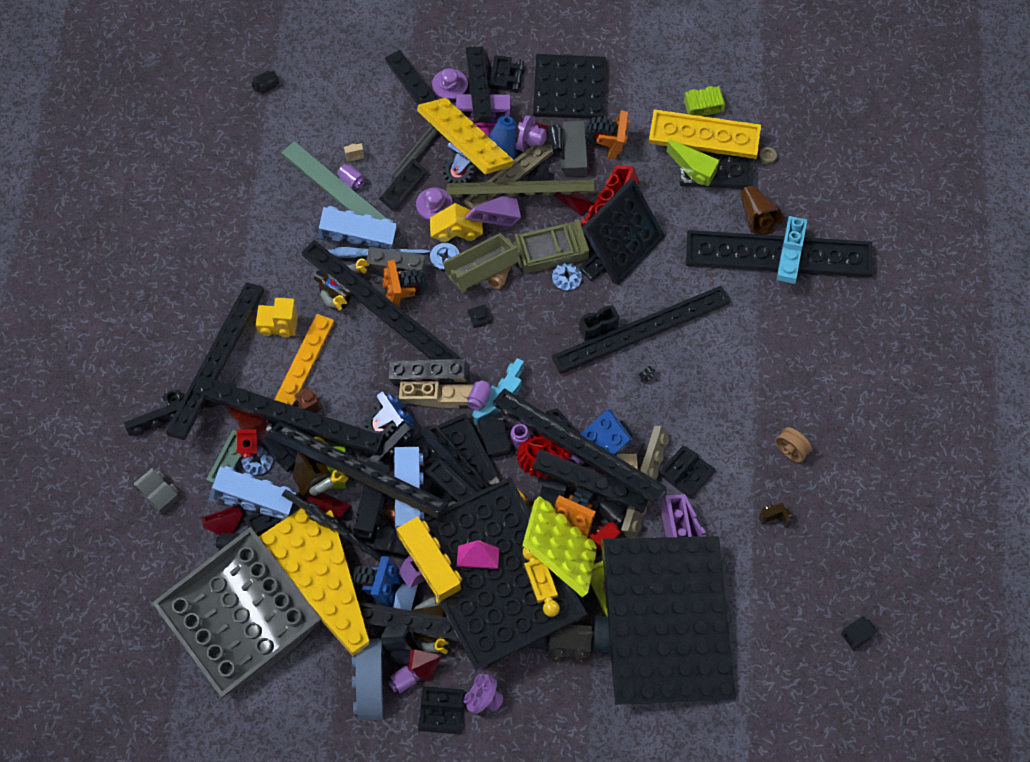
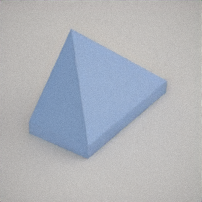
(404, 597)

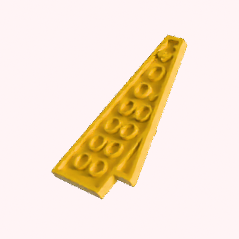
(319, 570)

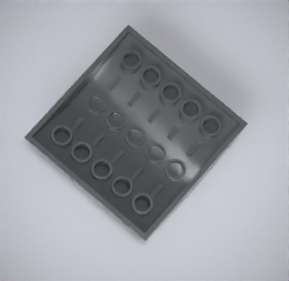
(237, 613)

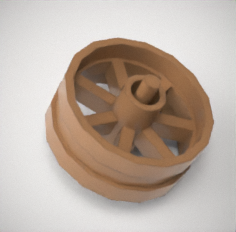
(793, 444)

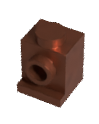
(308, 400)

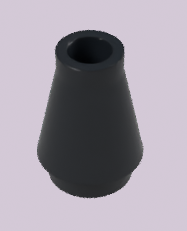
(555, 136)

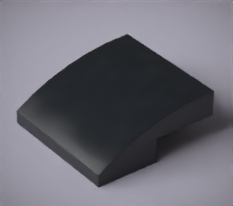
(687, 472)
(441, 710)

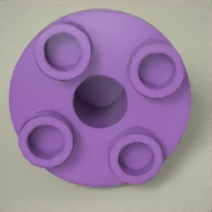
(449, 84)
(529, 134)
(432, 202)
(483, 694)

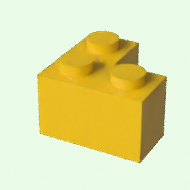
(452, 223)
(277, 319)

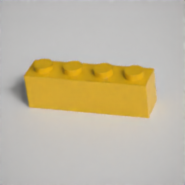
(429, 559)

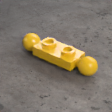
(541, 583)

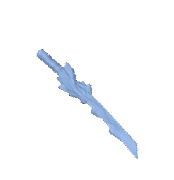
(350, 252)

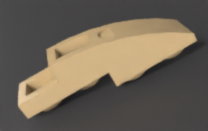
(434, 395)

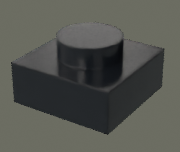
(479, 316)

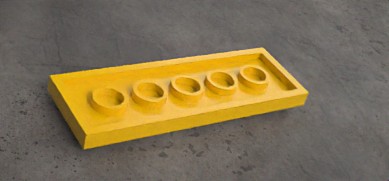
(705, 133)
(465, 135)

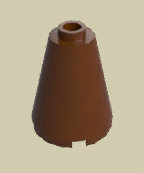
(760, 211)

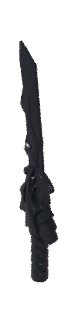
(328, 521)

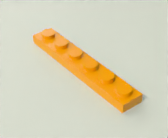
(305, 359)

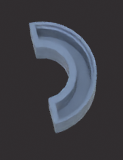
(368, 681)

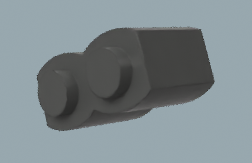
(157, 491)

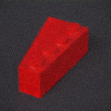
(617, 179)

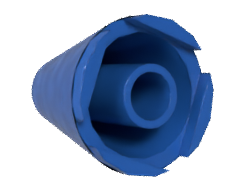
(505, 135)

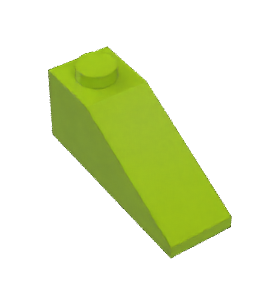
(694, 163)

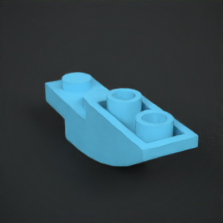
(791, 249)
(511, 383)

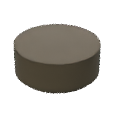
(767, 156)

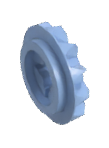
(440, 250)
(561, 281)
(254, 467)

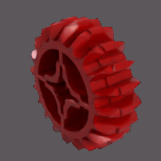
(528, 451)

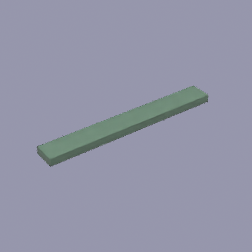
(329, 182)

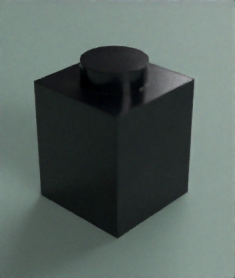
(858, 632)

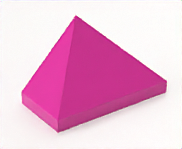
(478, 555)

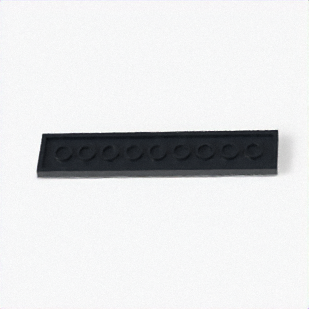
(764, 253)

